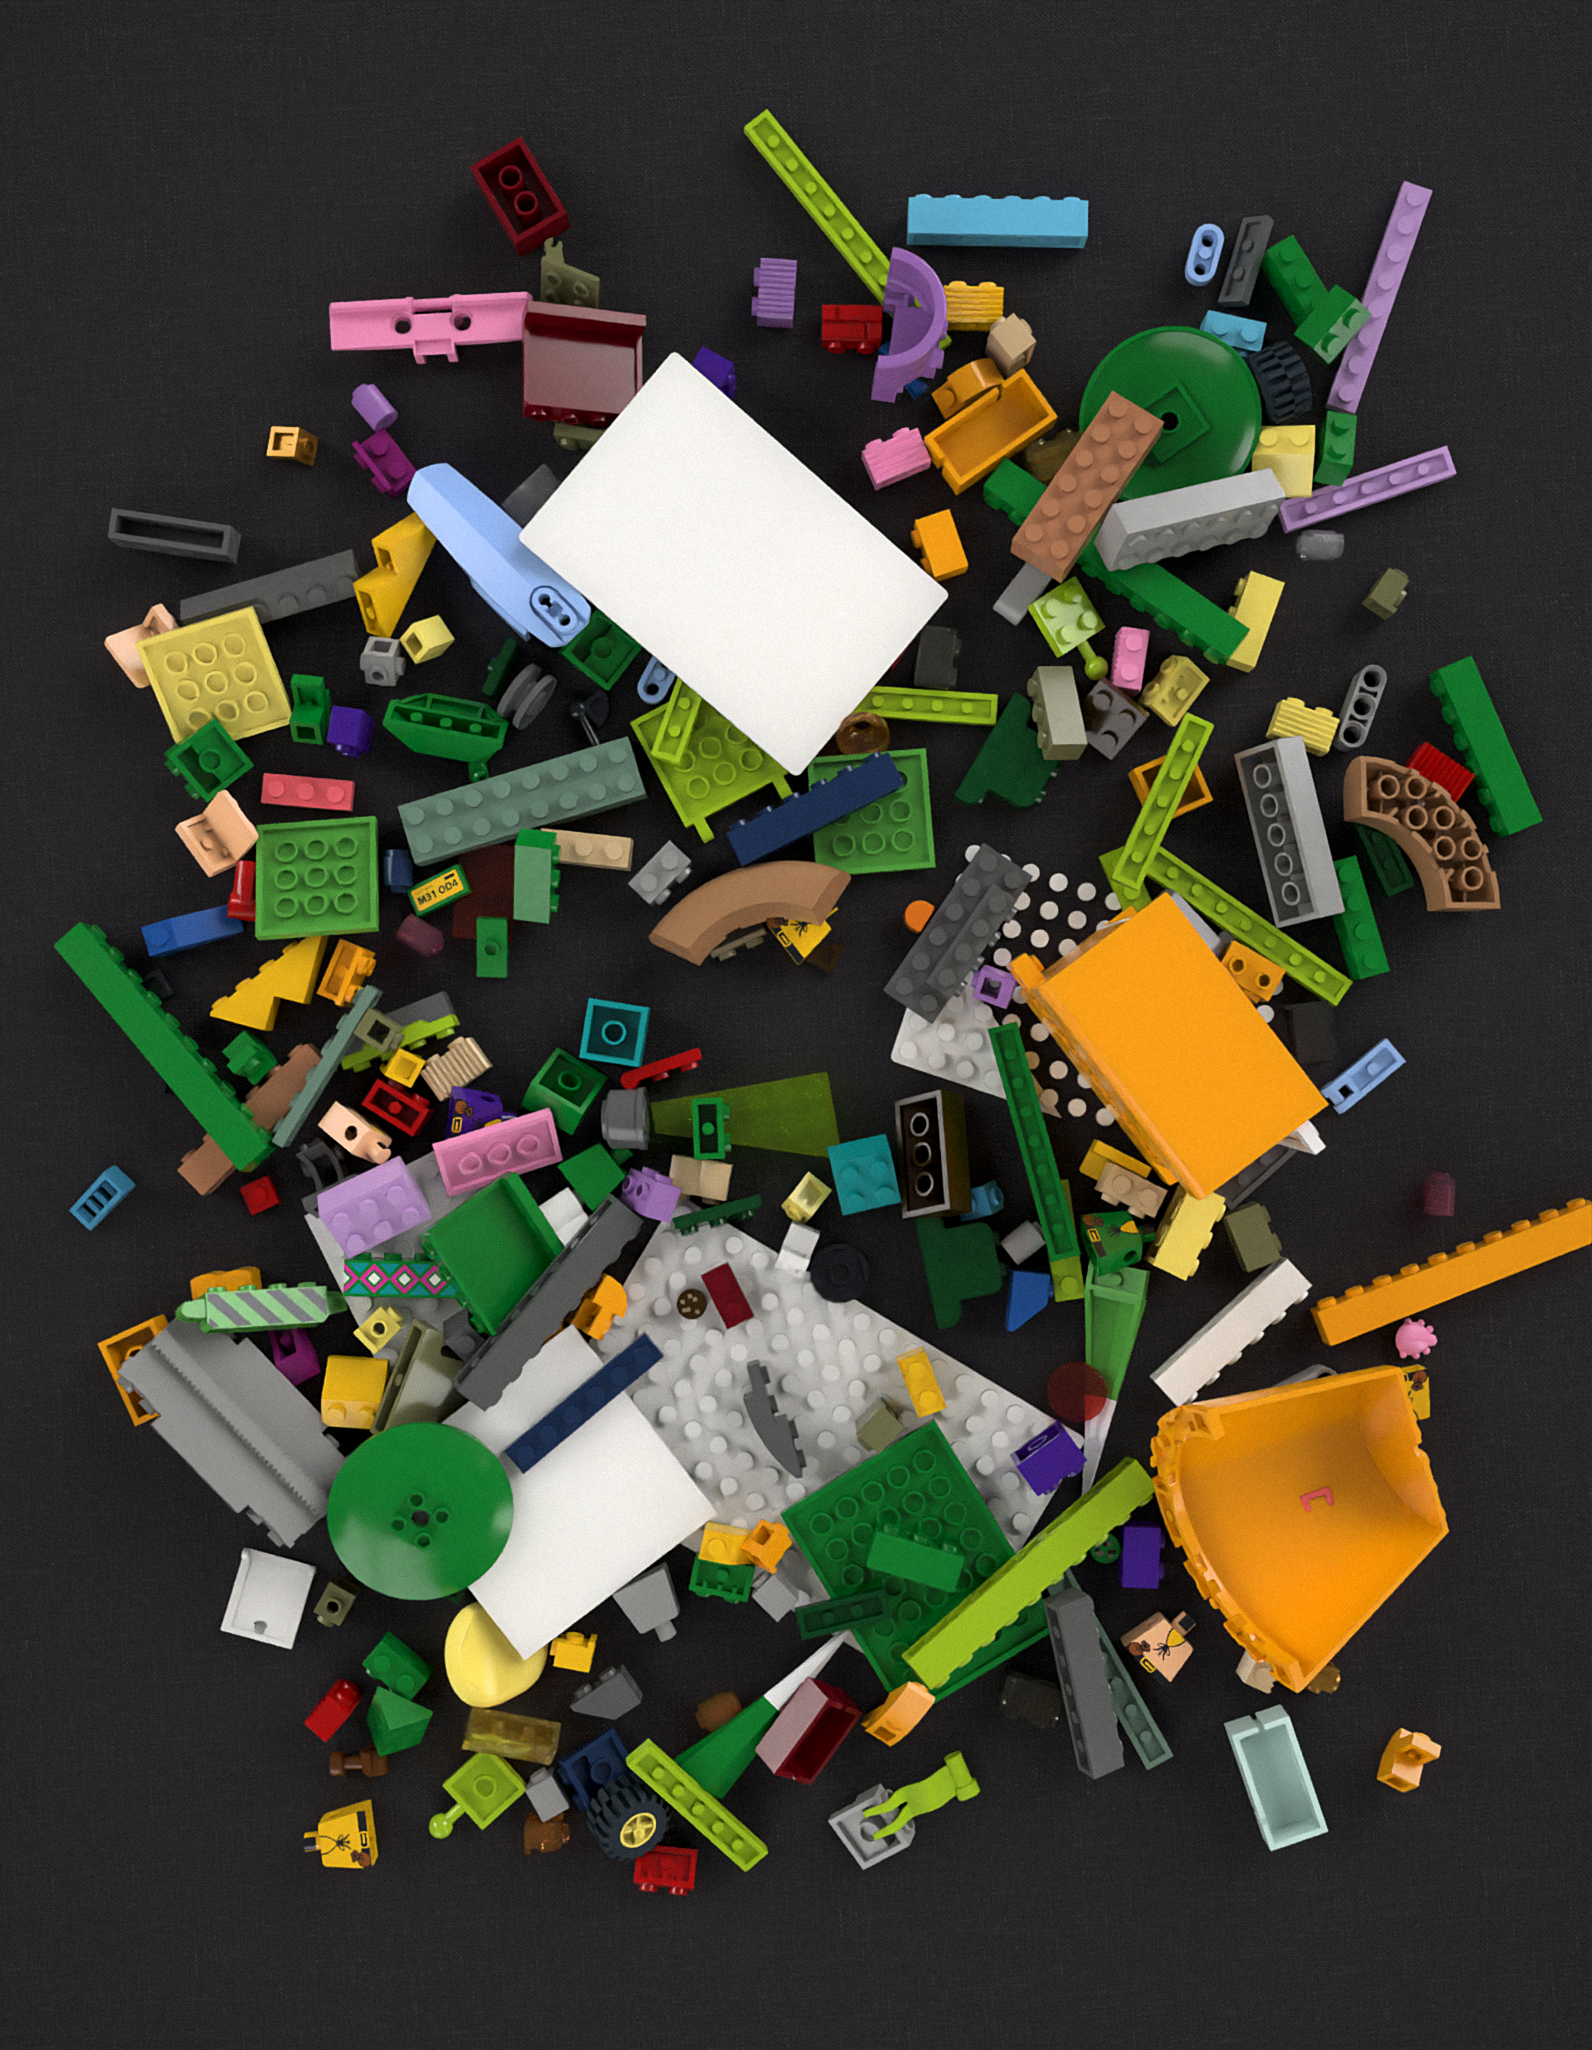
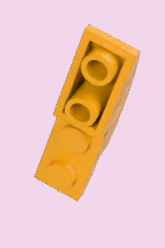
(899, 1713)

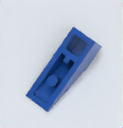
(190, 931)

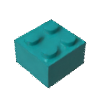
(614, 1032)
(864, 1174)

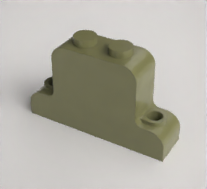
(420, 1381)

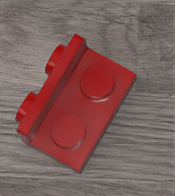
(666, 1868)

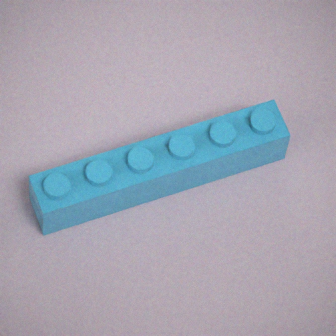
(997, 221)

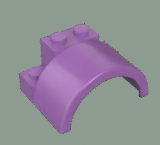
(915, 330)

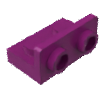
(386, 461)

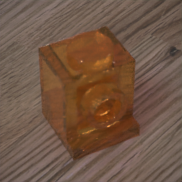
(546, 1835)

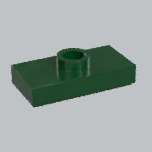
(500, 668)

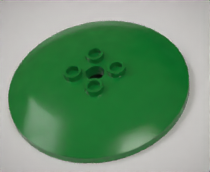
(1200, 384)
(410, 1471)

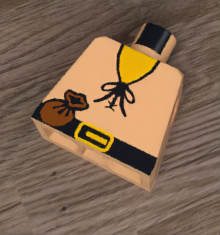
(368, 1139)
(1161, 1645)

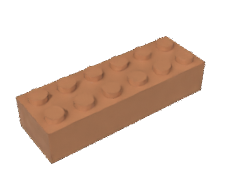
(1086, 487)

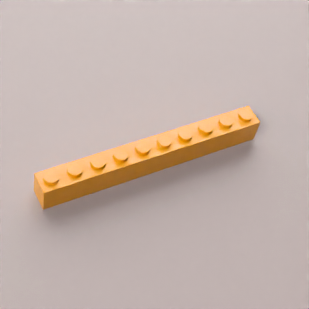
(1454, 1273)

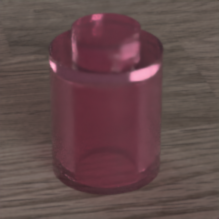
(420, 936)
(1439, 1195)

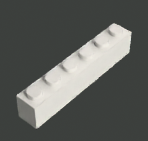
(1230, 1331)

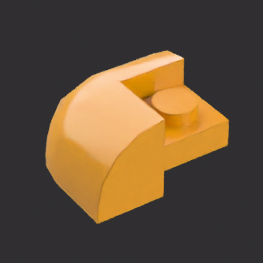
(599, 1307)

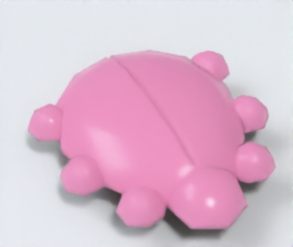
(1414, 1338)

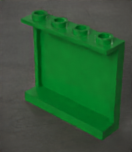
(492, 1249)

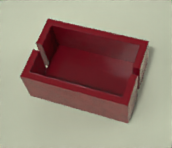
(808, 1731)

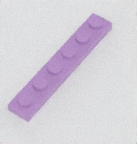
(1367, 489)

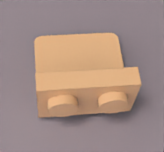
(123, 643)
(218, 834)

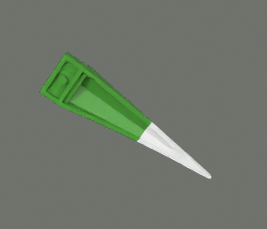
(1111, 1323)

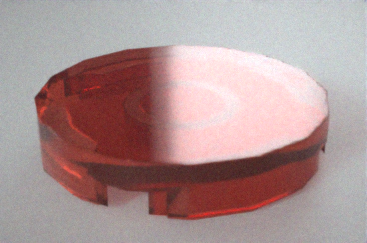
(1077, 1391)

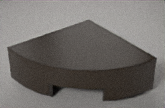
(826, 956)

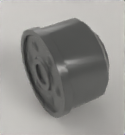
(626, 1119)

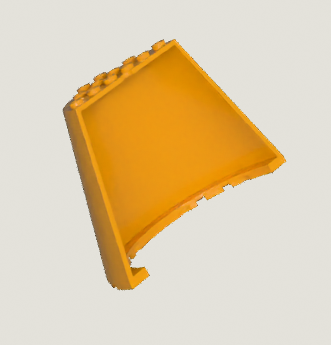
(1233, 1501)

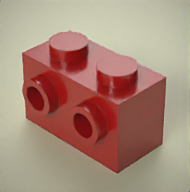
(398, 1106)

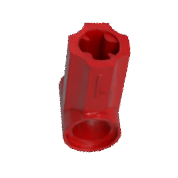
(243, 896)

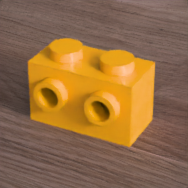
(1251, 971)

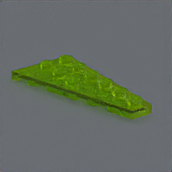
(770, 1115)

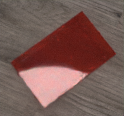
(492, 882)

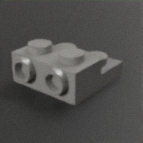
(858, 1831)

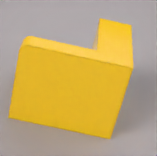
(403, 1067)

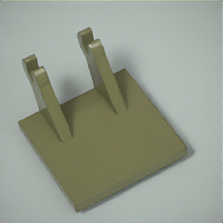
(565, 283)

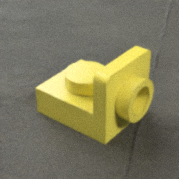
(805, 1198)

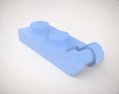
(1363, 1075)

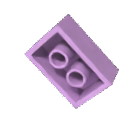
(373, 1207)

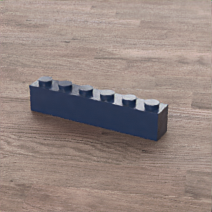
(815, 809)

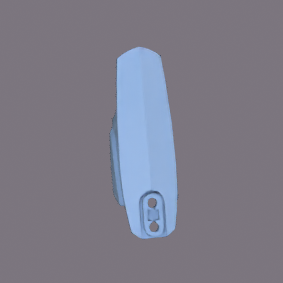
(491, 554)

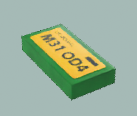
(439, 890)

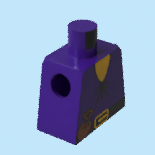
(473, 1110)

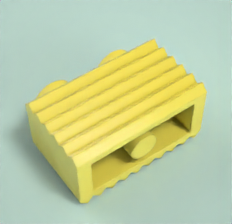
(1294, 719)

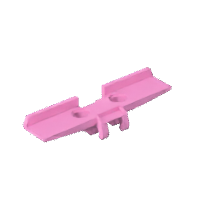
(373, 323)

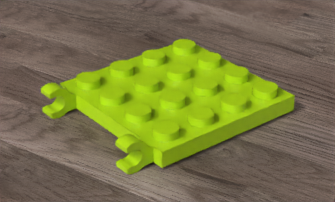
(716, 768)

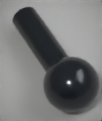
(577, 712)

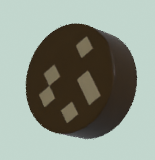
(691, 1303)

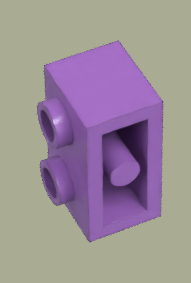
(650, 1193)

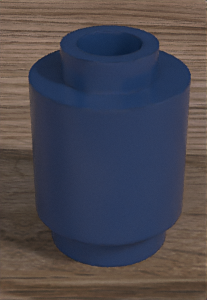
(397, 871)

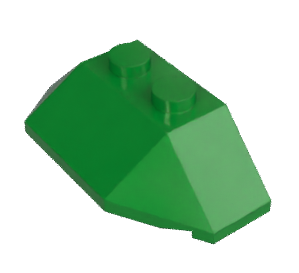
(446, 726)

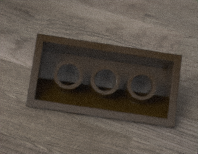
(933, 1155)

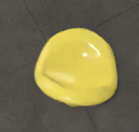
(483, 1661)

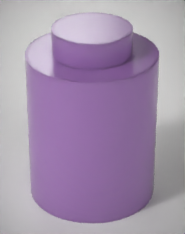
(373, 407)

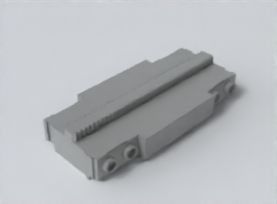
(237, 1425)

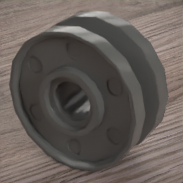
(526, 696)

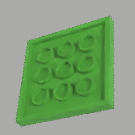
(885, 834)
(317, 878)

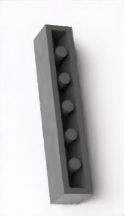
(280, 592)
(1084, 1682)

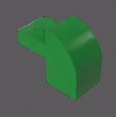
(311, 709)
(249, 1057)

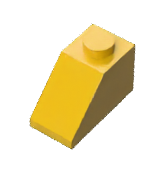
(722, 1544)

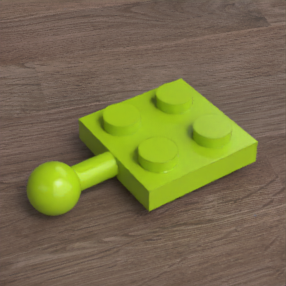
(1068, 621)
(482, 1790)

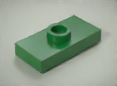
(492, 947)

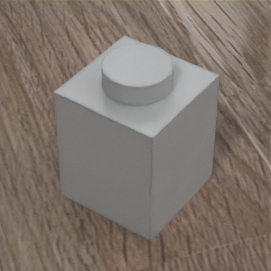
(774, 1594)
(548, 1793)

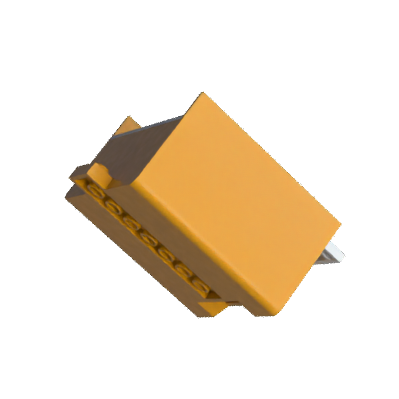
(1173, 1047)

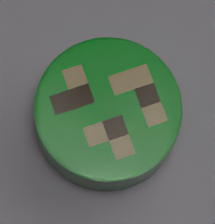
(1107, 1551)

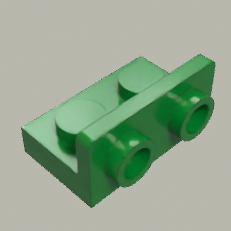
(721, 1580)

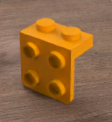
(346, 973)

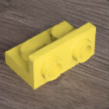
(1174, 689)

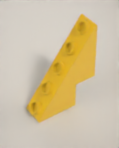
(400, 559)
(288, 978)

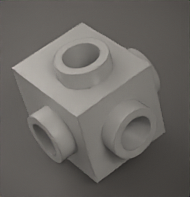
(382, 661)

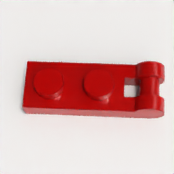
(660, 1069)

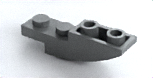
(773, 1430)

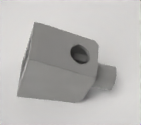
(650, 1601)

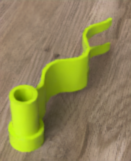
(928, 1794)

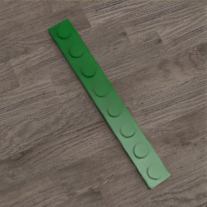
(1034, 1142)

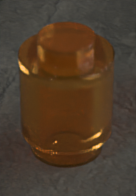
(718, 1710)

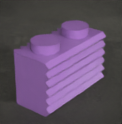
(776, 292)

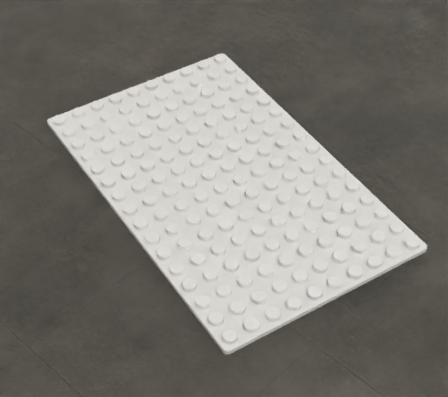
(824, 1372)

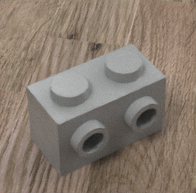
(661, 874)

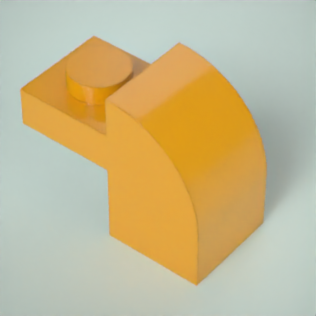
(967, 386)
(1404, 1759)

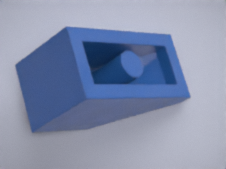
(1026, 1296)

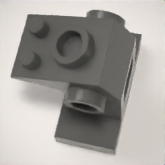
(318, 1159)

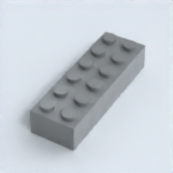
(1189, 519)
(1289, 831)

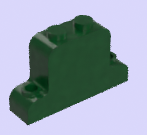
(1009, 763)
(958, 1264)

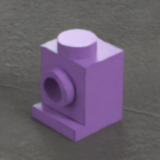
(997, 996)

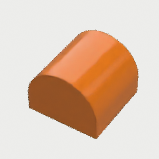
(917, 915)

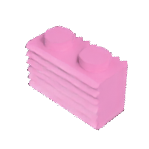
(895, 458)
(1129, 659)

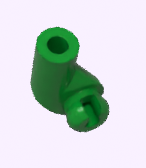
(478, 770)

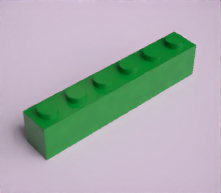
(1485, 747)

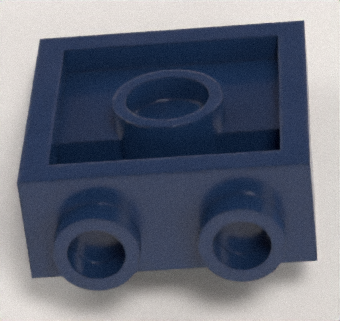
(592, 1766)

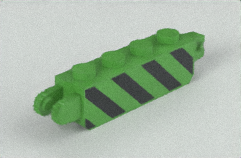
(262, 1309)

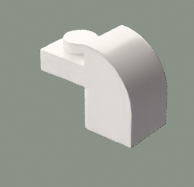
(797, 1249)

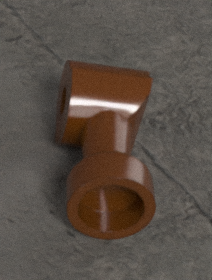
(367, 1760)

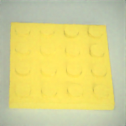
(216, 672)

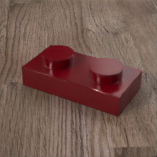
(727, 1295)

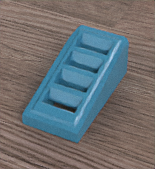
(115, 1183)

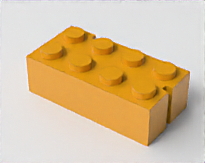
(989, 431)

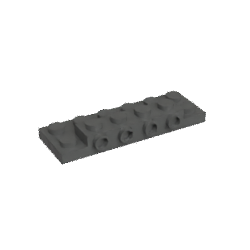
(958, 934)

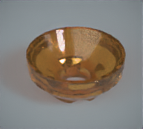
(869, 740)

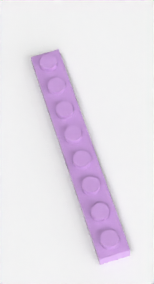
(1379, 297)

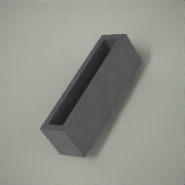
(174, 536)

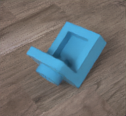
(985, 1201)

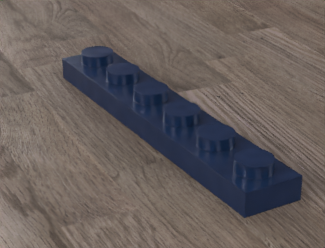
(584, 1402)

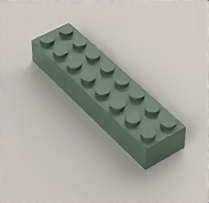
(524, 798)

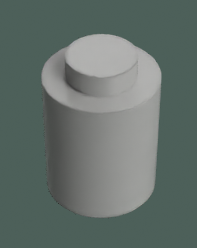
(1023, 1241)

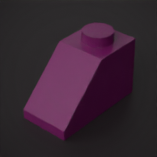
(294, 1354)

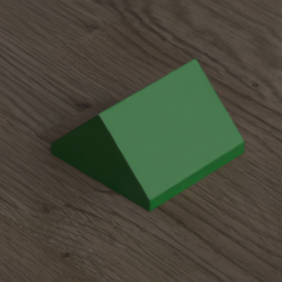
(395, 1722)

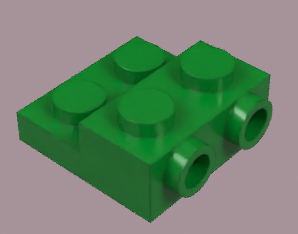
(601, 650)
(207, 760)

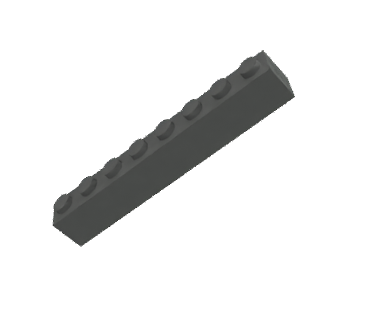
(547, 1303)

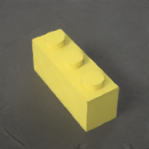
(1254, 609)

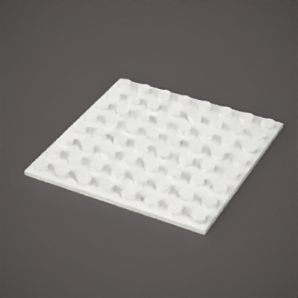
(584, 1512)

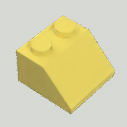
(1289, 455)

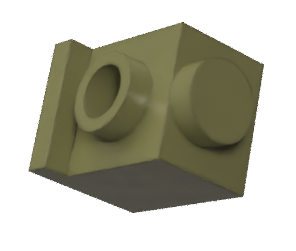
(1386, 593)
(369, 1029)
(341, 1592)

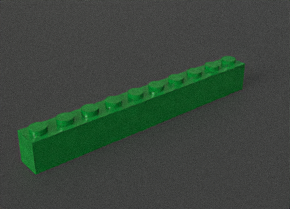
(1145, 584)
(166, 1047)

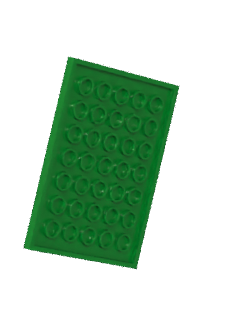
(924, 1491)

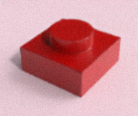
(260, 1195)

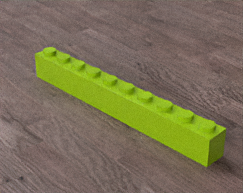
(1029, 1573)

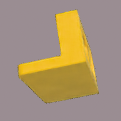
(1101, 1153)

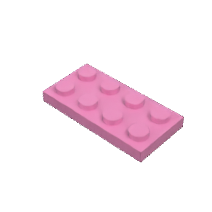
(489, 1152)

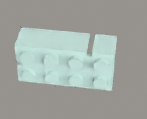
(1276, 1777)

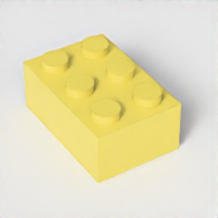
(1184, 1232)

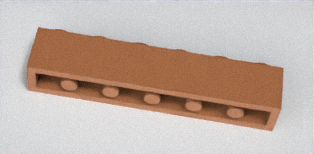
(209, 1164)

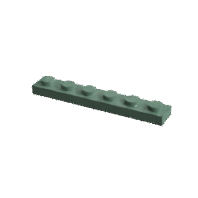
(320, 1075)

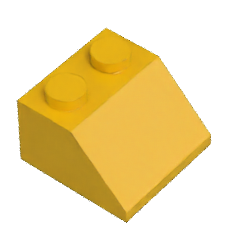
(353, 1390)

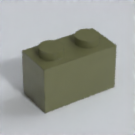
(1251, 1236)
(878, 1426)

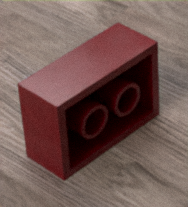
(520, 196)

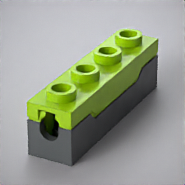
(420, 1021)

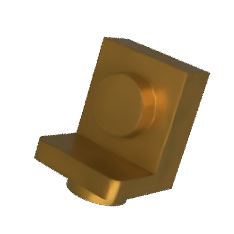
(292, 444)

